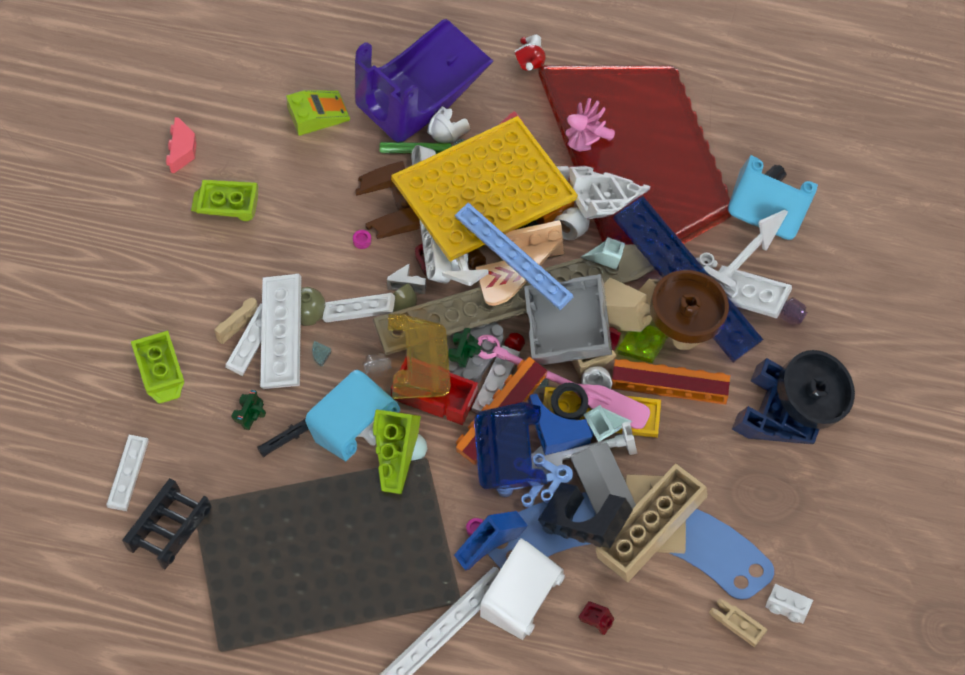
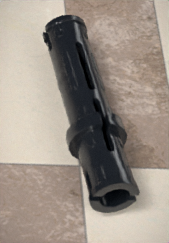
(276, 442)

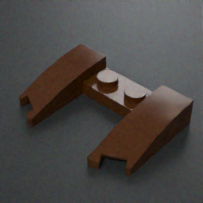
(394, 223)

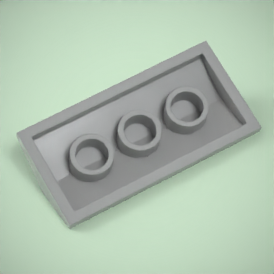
(600, 475)

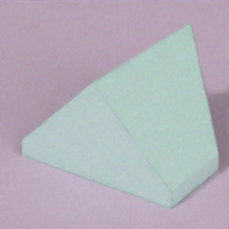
(606, 253)
(604, 422)

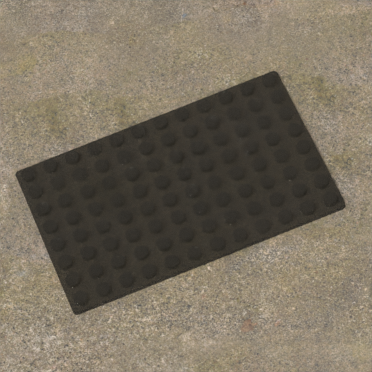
(324, 556)

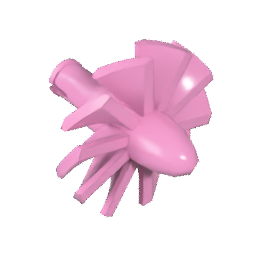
(586, 128)

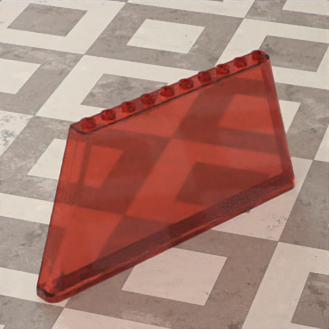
(652, 145)

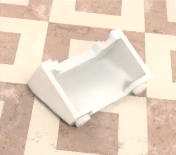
(520, 589)

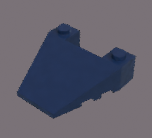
(772, 420)

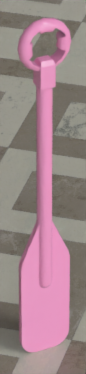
(596, 394)

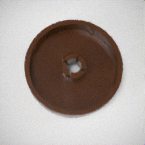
(705, 310)

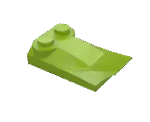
(226, 199)
(159, 367)

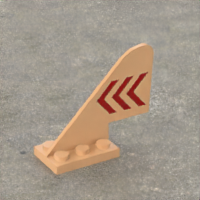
(538, 243)

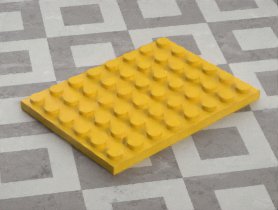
(496, 172)

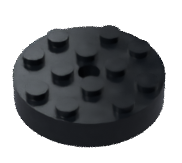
(810, 372)

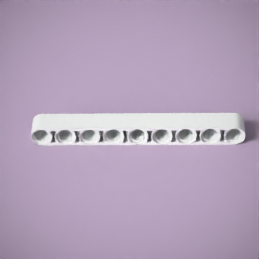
(435, 259)

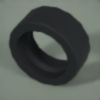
(569, 387)

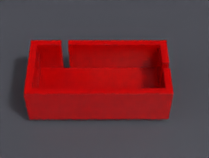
(454, 405)

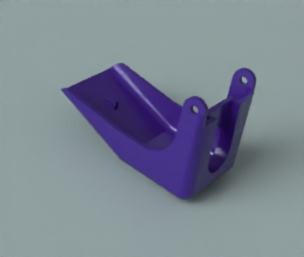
(418, 81)

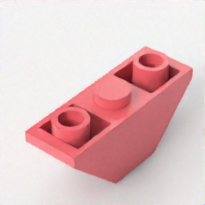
(181, 147)

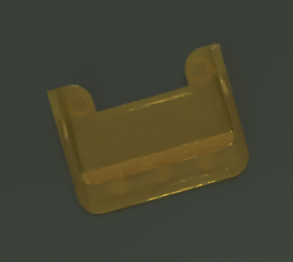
(426, 358)

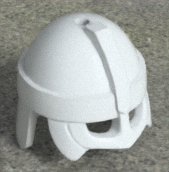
(443, 130)

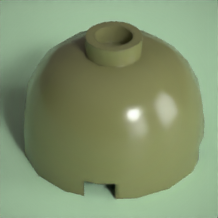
(404, 298)
(311, 306)

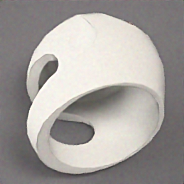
(575, 221)

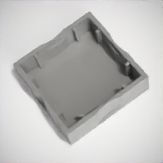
(574, 331)

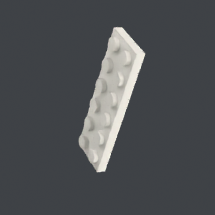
(281, 331)

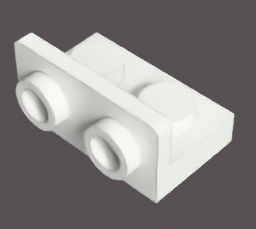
(789, 604)

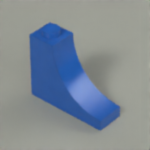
(558, 433)
(489, 535)

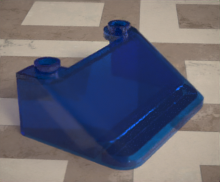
(505, 447)

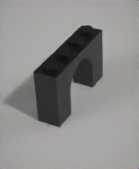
(598, 530)

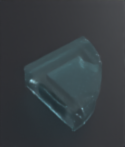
(320, 353)

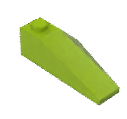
(395, 442)

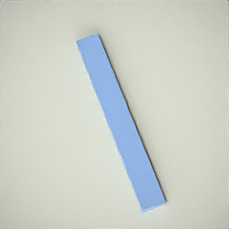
(514, 256)

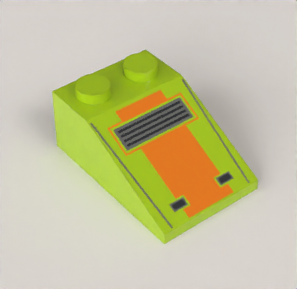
(316, 110)

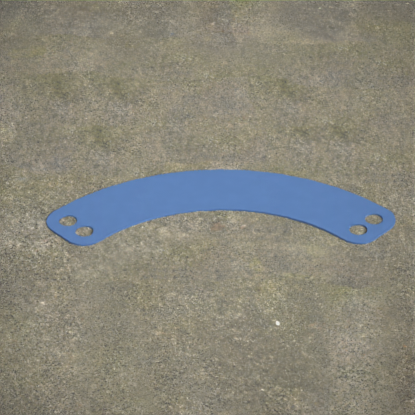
(709, 546)

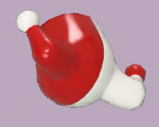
(530, 55)

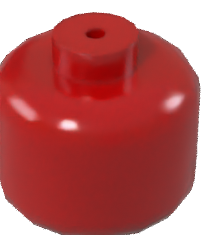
(514, 341)

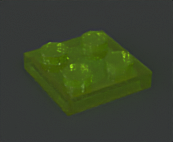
(643, 344)

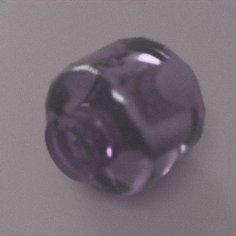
(793, 311)

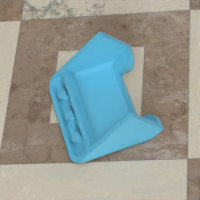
(761, 196)

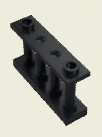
(159, 508)

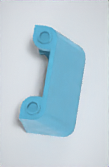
(347, 413)

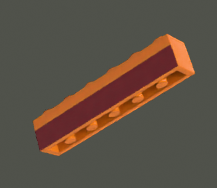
(671, 381)
(517, 390)

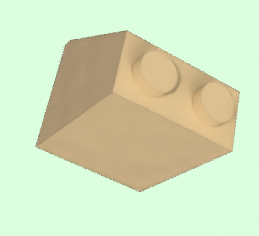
(626, 307)

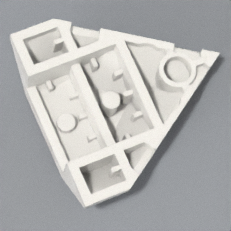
(602, 194)

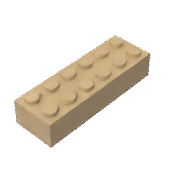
(653, 522)

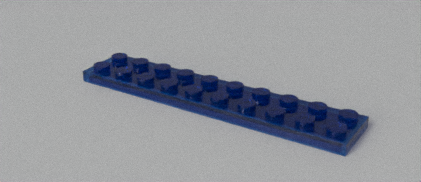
(669, 255)

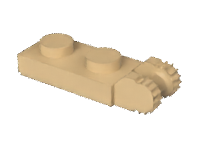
(236, 321)
(739, 622)

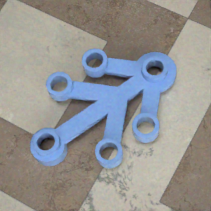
(553, 476)

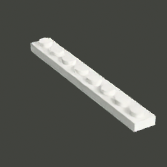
(442, 629)

